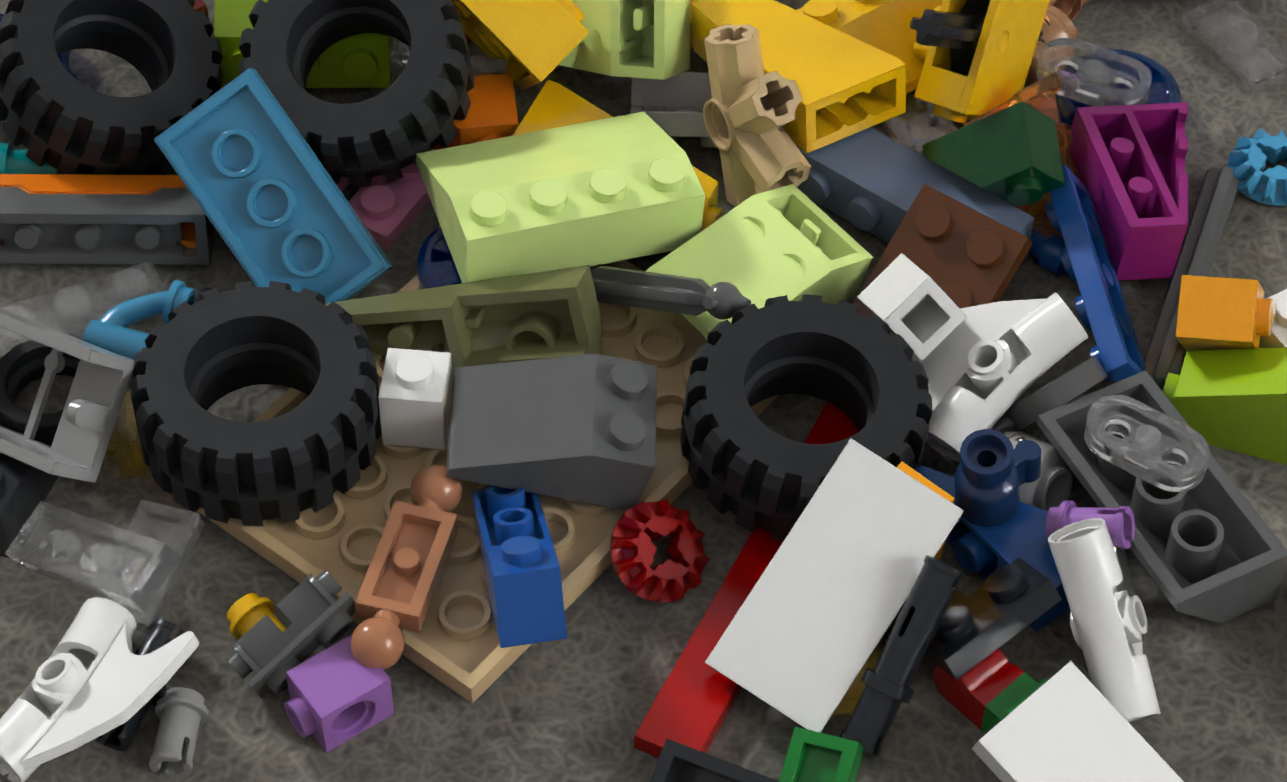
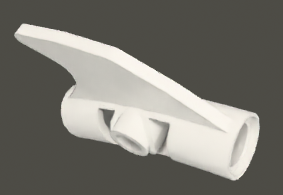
(992, 363)
(1106, 616)
(85, 688)

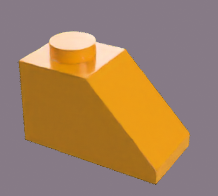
(1222, 313)

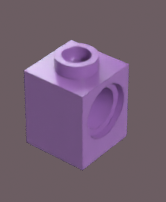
(336, 696)

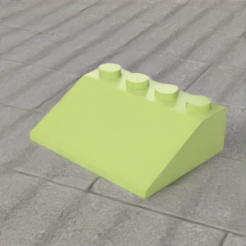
(563, 197)

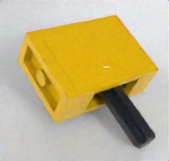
(975, 53)

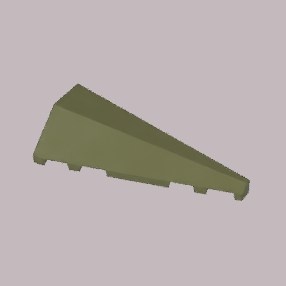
(488, 319)

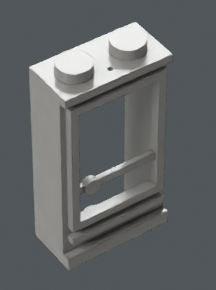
(89, 409)

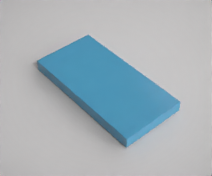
(271, 194)

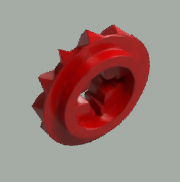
(634, 552)

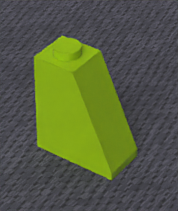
(1235, 399)

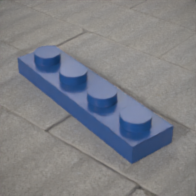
(1091, 266)

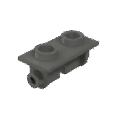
(315, 622)

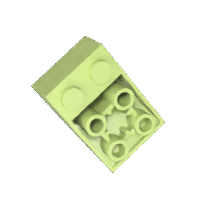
(633, 38)
(772, 249)

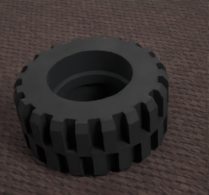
(90, 130)
(385, 130)
(803, 351)
(268, 464)

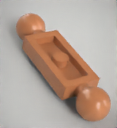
(406, 568)

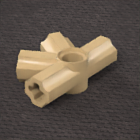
(749, 116)

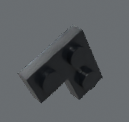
(990, 616)

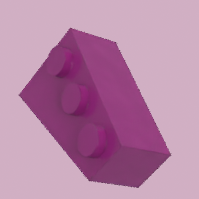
(1137, 182)

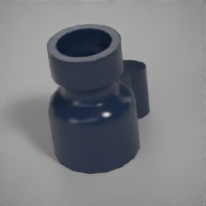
(992, 475)

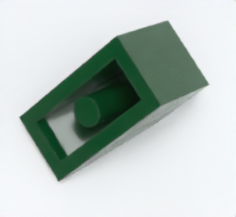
(1005, 154)

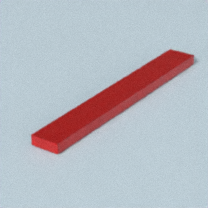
(695, 694)

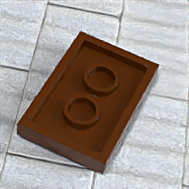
(957, 248)

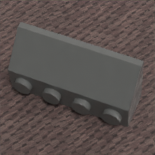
(1196, 544)

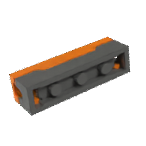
(101, 220)

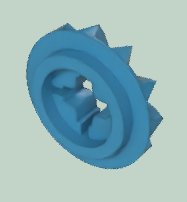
(1249, 162)

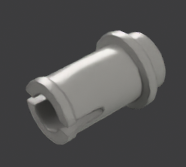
(180, 717)

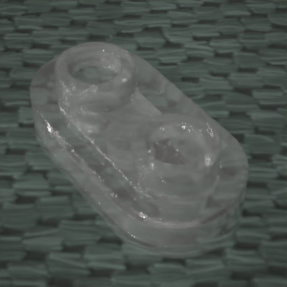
(1094, 73)
(1148, 443)

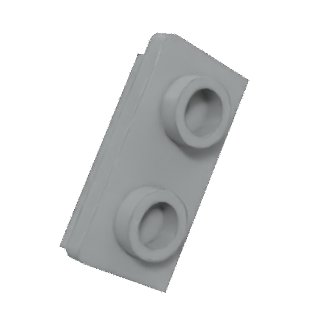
(675, 103)

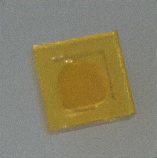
(126, 443)

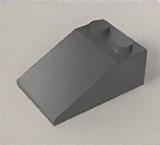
(556, 427)

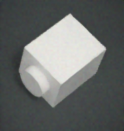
(912, 306)
(416, 398)

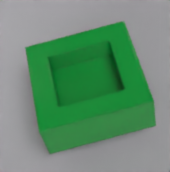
(821, 758)

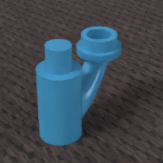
(113, 329)

